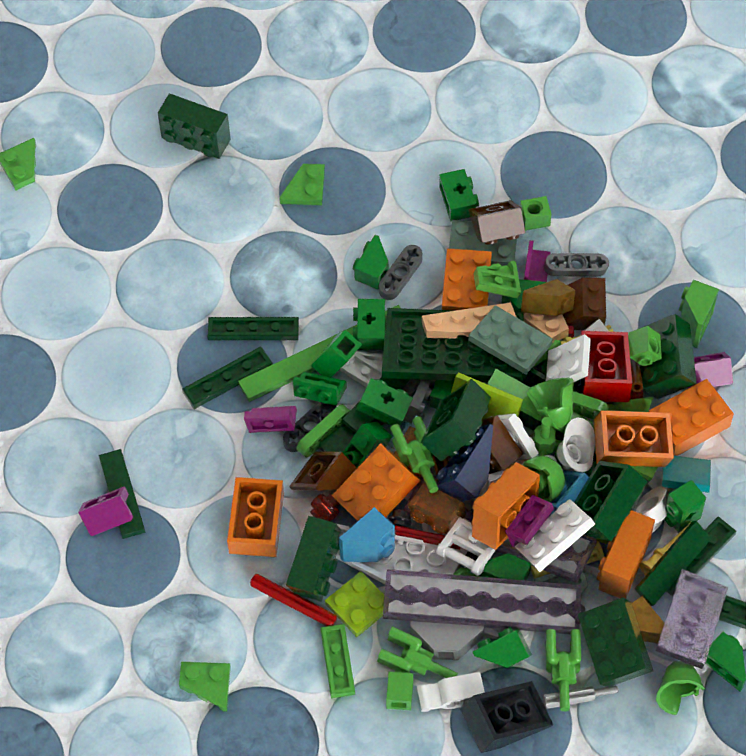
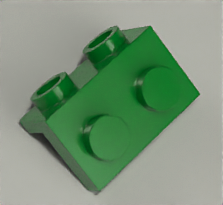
(319, 388)

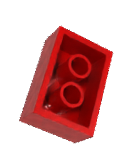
(609, 367)

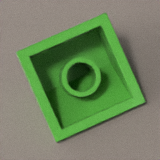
(698, 308)

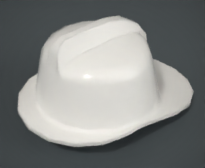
(577, 446)
(652, 505)

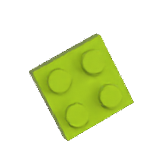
(357, 603)

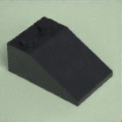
(505, 716)

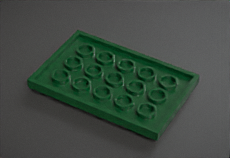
(414, 356)

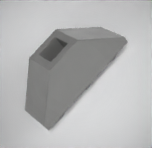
(446, 640)

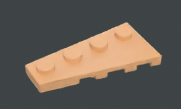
(458, 322)

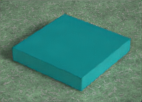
(684, 469)

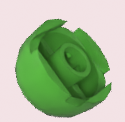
(551, 476)

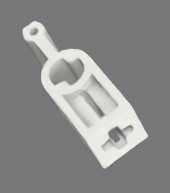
(450, 692)

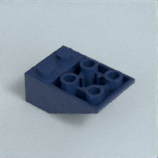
(468, 469)

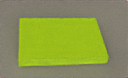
(500, 403)

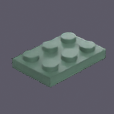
(465, 238)
(510, 339)

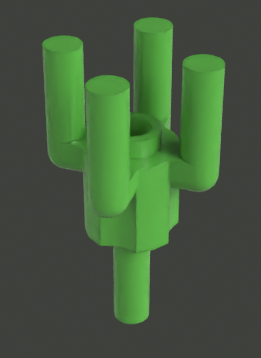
(545, 438)
(415, 452)
(412, 657)
(563, 664)

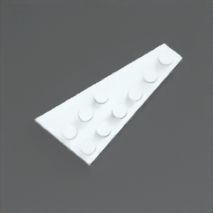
(407, 556)

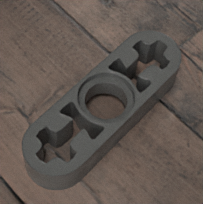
(585, 259)
(400, 281)

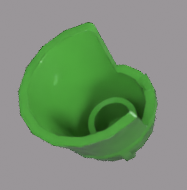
(554, 401)
(678, 682)

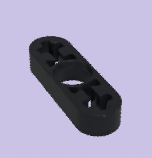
(312, 415)

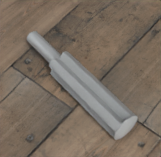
(578, 695)

